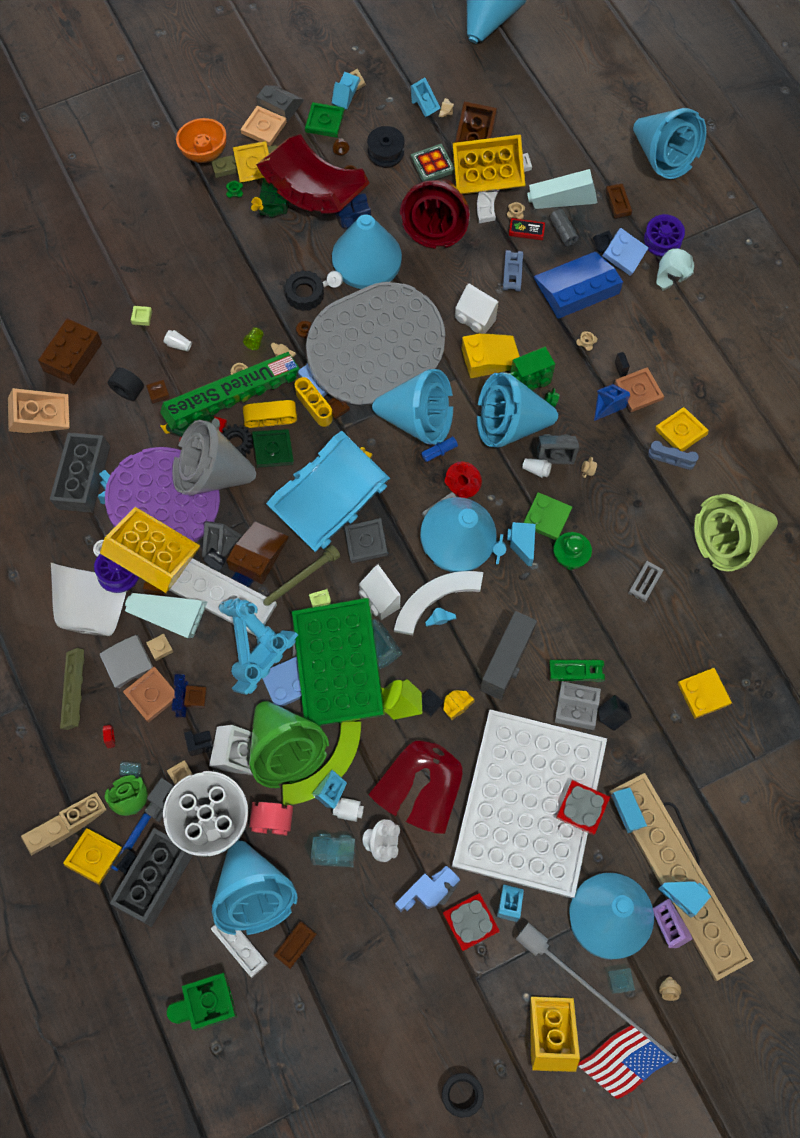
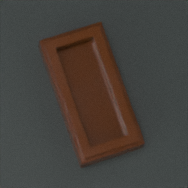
(295, 945)

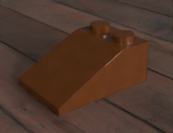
(476, 122)
(256, 552)

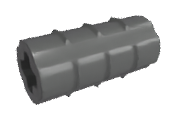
(564, 227)

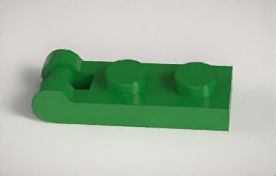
(576, 670)

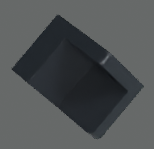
(614, 713)
(199, 742)

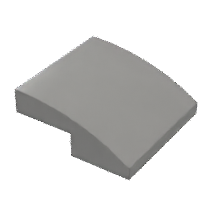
(126, 661)
(577, 705)

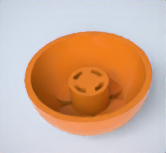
(201, 140)

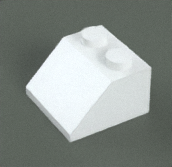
(476, 309)
(381, 592)
(232, 750)

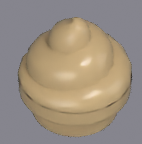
(670, 989)

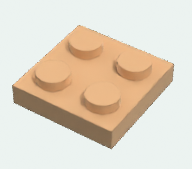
(263, 125)

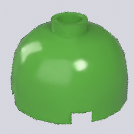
(127, 795)

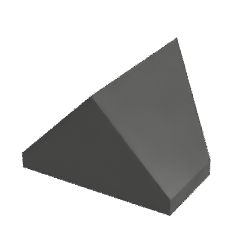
(219, 537)

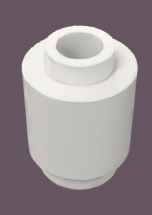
(348, 809)

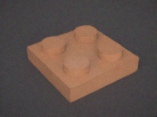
(642, 389)
(150, 694)

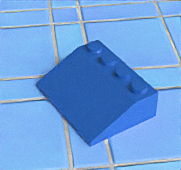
(579, 284)

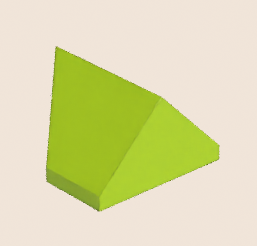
(408, 704)

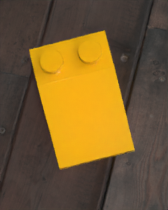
(488, 353)
(554, 1034)

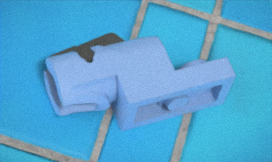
(430, 891)

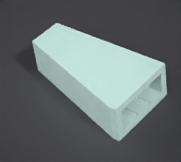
(564, 191)
(171, 613)

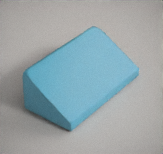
(628, 810)

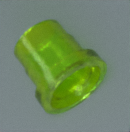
(253, 339)

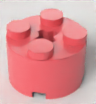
(270, 817)

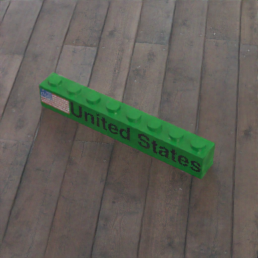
(229, 391)

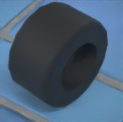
(125, 383)

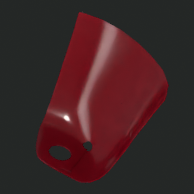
(435, 800)

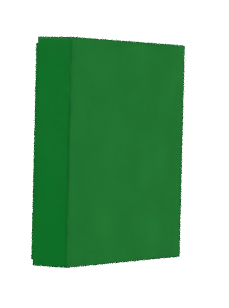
(324, 120)

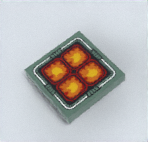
(432, 163)

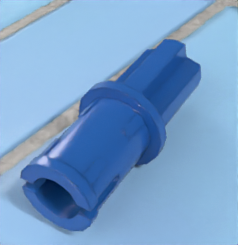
(439, 449)

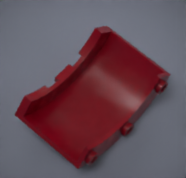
(308, 179)

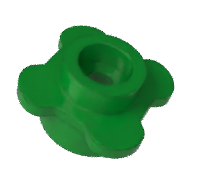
(237, 187)
(552, 397)

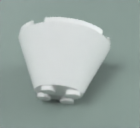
(205, 813)

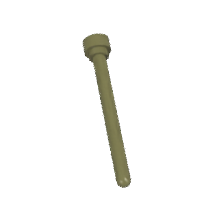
(329, 555)

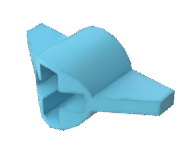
(499, 548)
(440, 617)

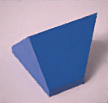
(610, 400)

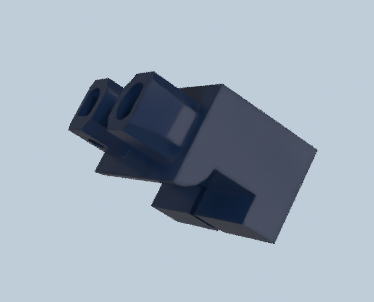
(353, 210)

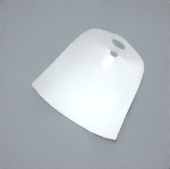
(83, 603)

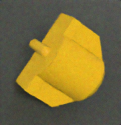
(457, 703)

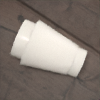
(177, 341)
(538, 467)

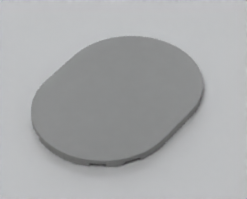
(374, 341)

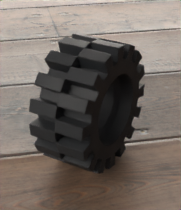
(242, 433)

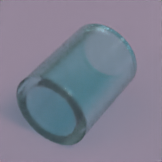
(130, 768)

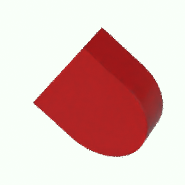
(108, 736)

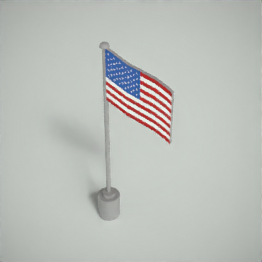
(626, 1056)

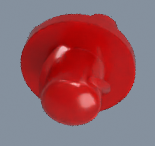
(463, 479)

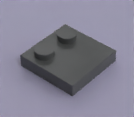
(366, 540)

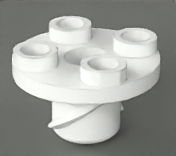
(382, 840)

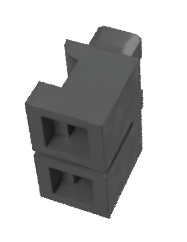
(157, 799)

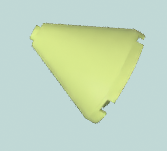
(732, 531)

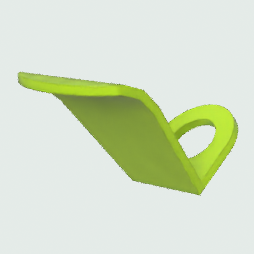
(392, 694)

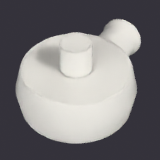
(334, 279)

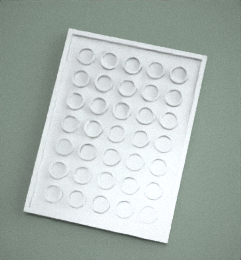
(515, 802)

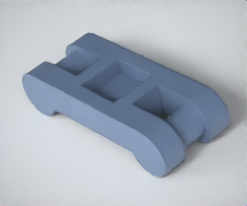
(513, 270)
(672, 456)

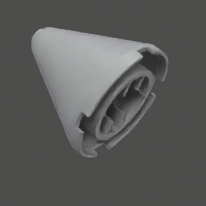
(209, 461)

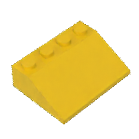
(489, 164)
(149, 549)

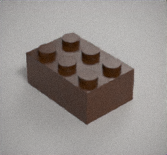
(70, 351)

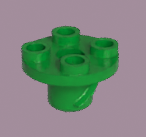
(572, 550)

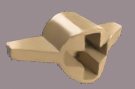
(446, 108)
(280, 349)

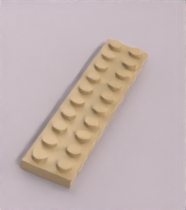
(673, 862)

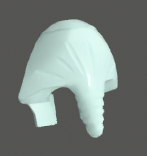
(677, 263)

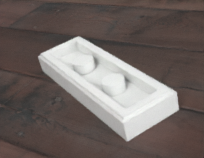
(242, 951)

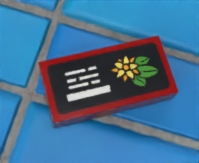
(527, 229)

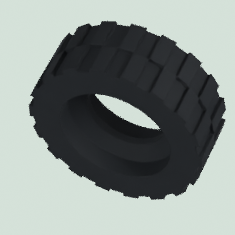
(300, 278)

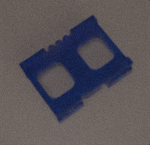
(178, 701)

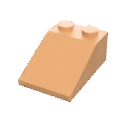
(37, 411)

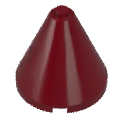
(435, 213)

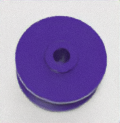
(663, 234)
(113, 576)

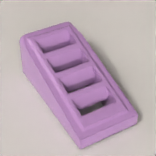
(677, 921)

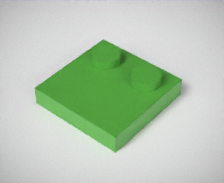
(548, 516)

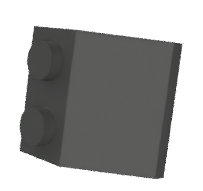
(278, 101)
(557, 449)

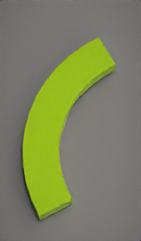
(339, 763)

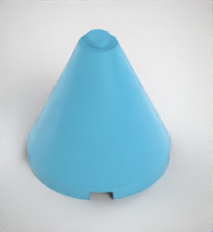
(488, 15)
(671, 140)
(366, 254)
(419, 406)
(511, 411)
(458, 534)
(251, 893)
(611, 916)

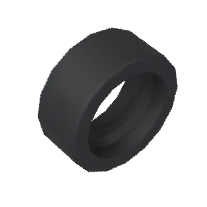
(462, 1113)

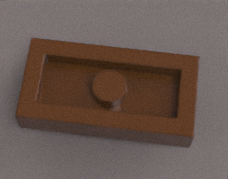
(618, 200)

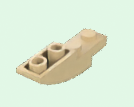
(64, 825)

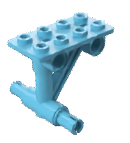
(268, 651)

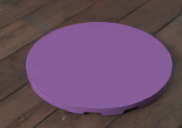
(148, 484)

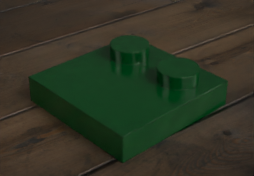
(272, 448)

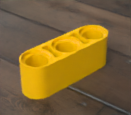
(312, 394)
(269, 413)

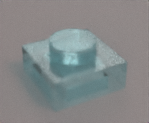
(621, 981)

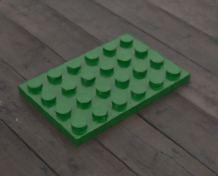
(338, 663)

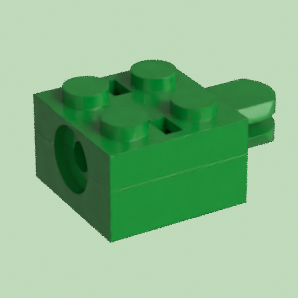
(534, 368)
(204, 1005)

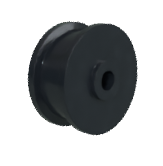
(385, 146)

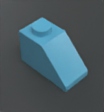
(522, 541)
(686, 895)

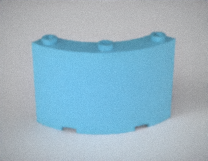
(328, 492)

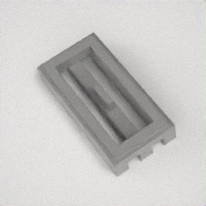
(638, 594)

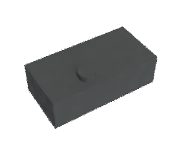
(79, 471)
(508, 655)
(151, 878)

